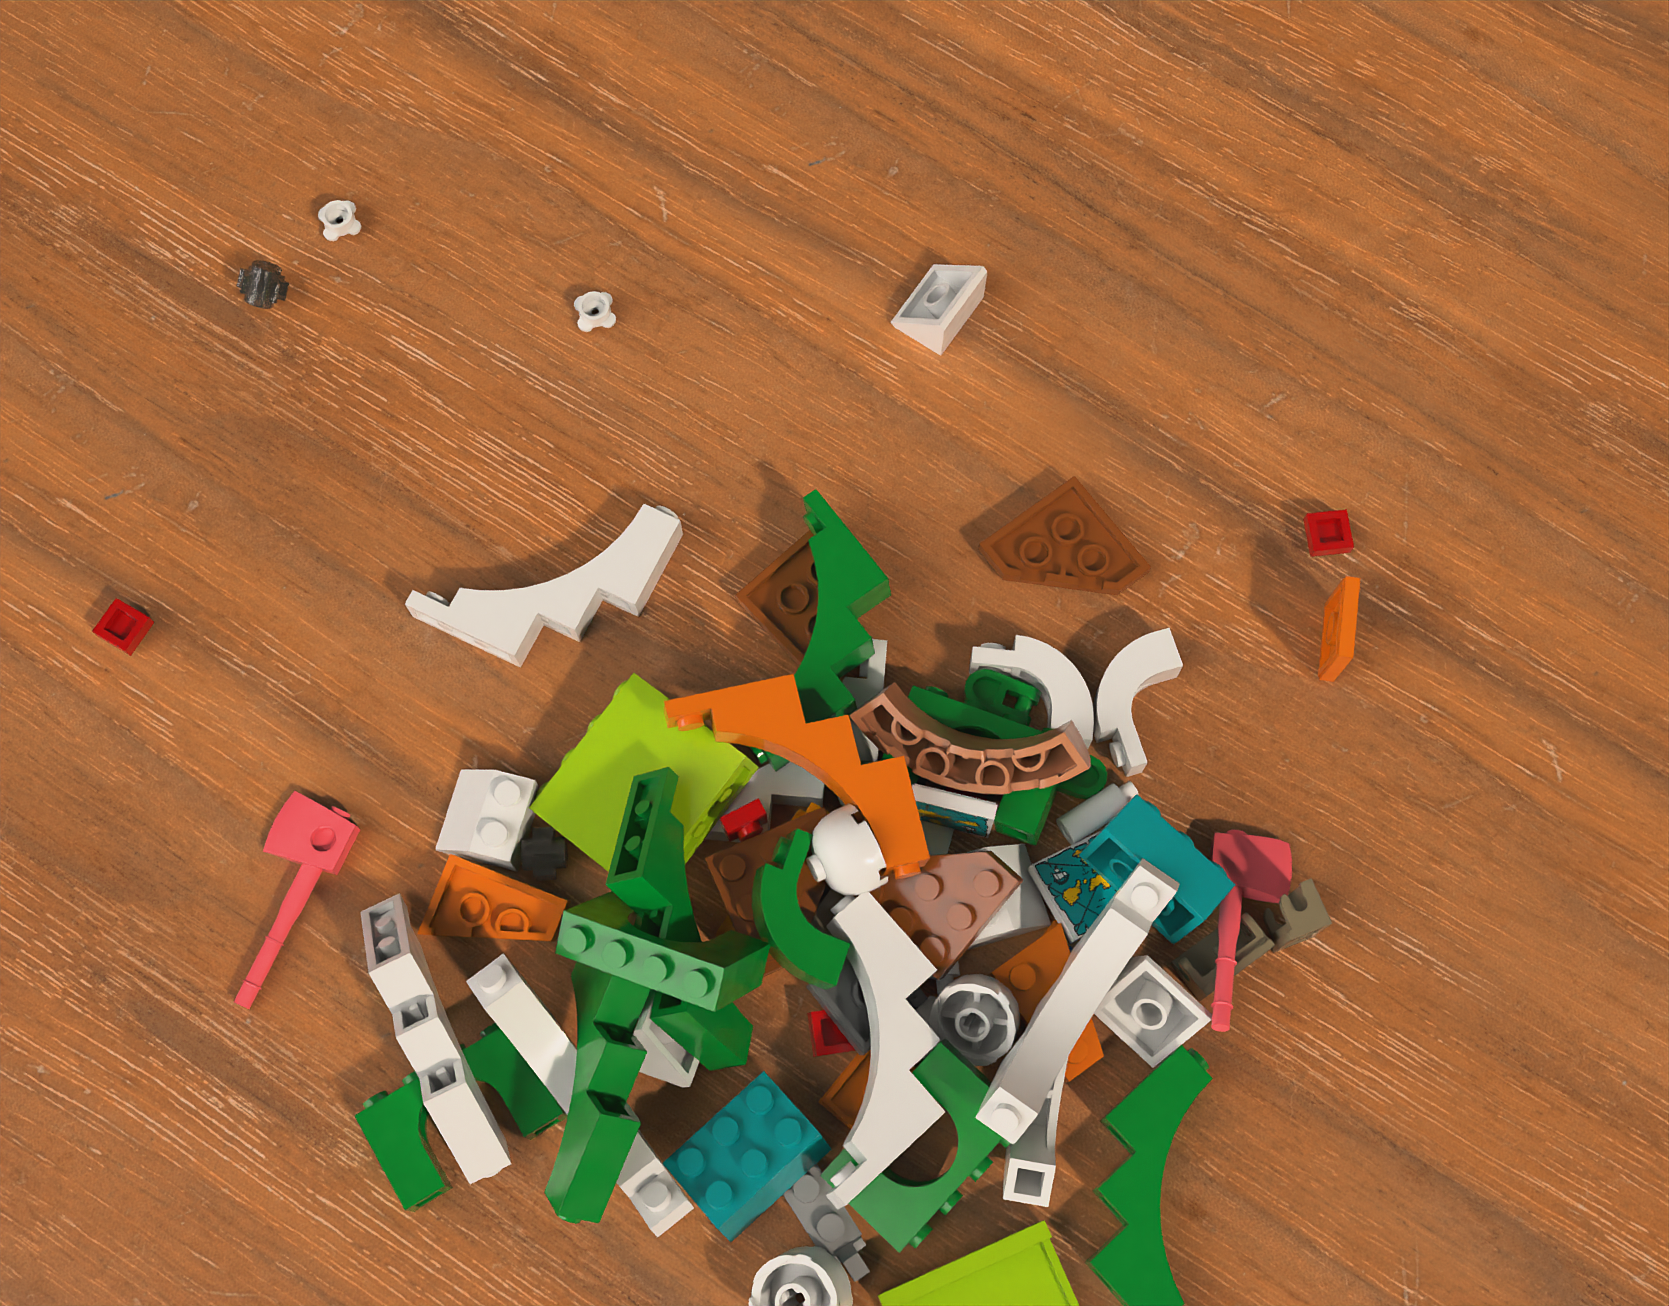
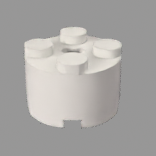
(805, 1271)

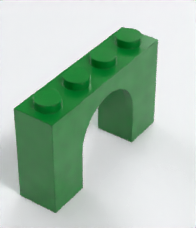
(1020, 812)
(697, 972)
(398, 1121)
(903, 1206)

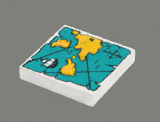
(954, 810)
(1072, 889)

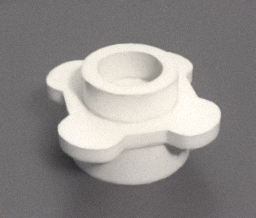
(339, 210)
(592, 301)

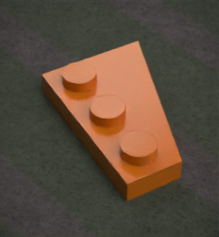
(490, 905)
(1029, 979)

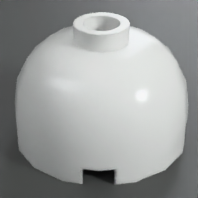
(846, 854)
(976, 1017)

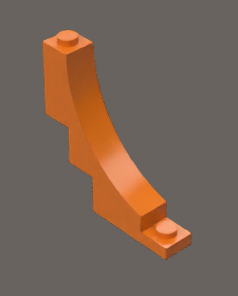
(772, 719)

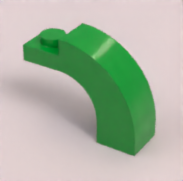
(780, 922)

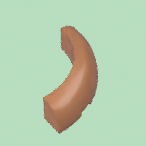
(967, 760)

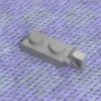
(825, 1223)

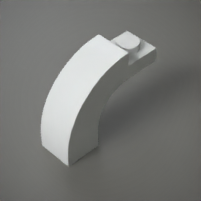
(1135, 667)
(1047, 670)
(1032, 1159)

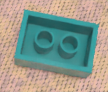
(1143, 833)
(747, 1156)

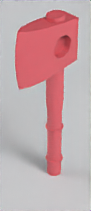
(317, 841)
(1262, 873)

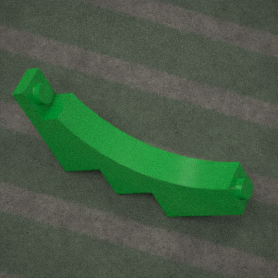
(847, 589)
(653, 882)
(599, 1118)
(1144, 1123)

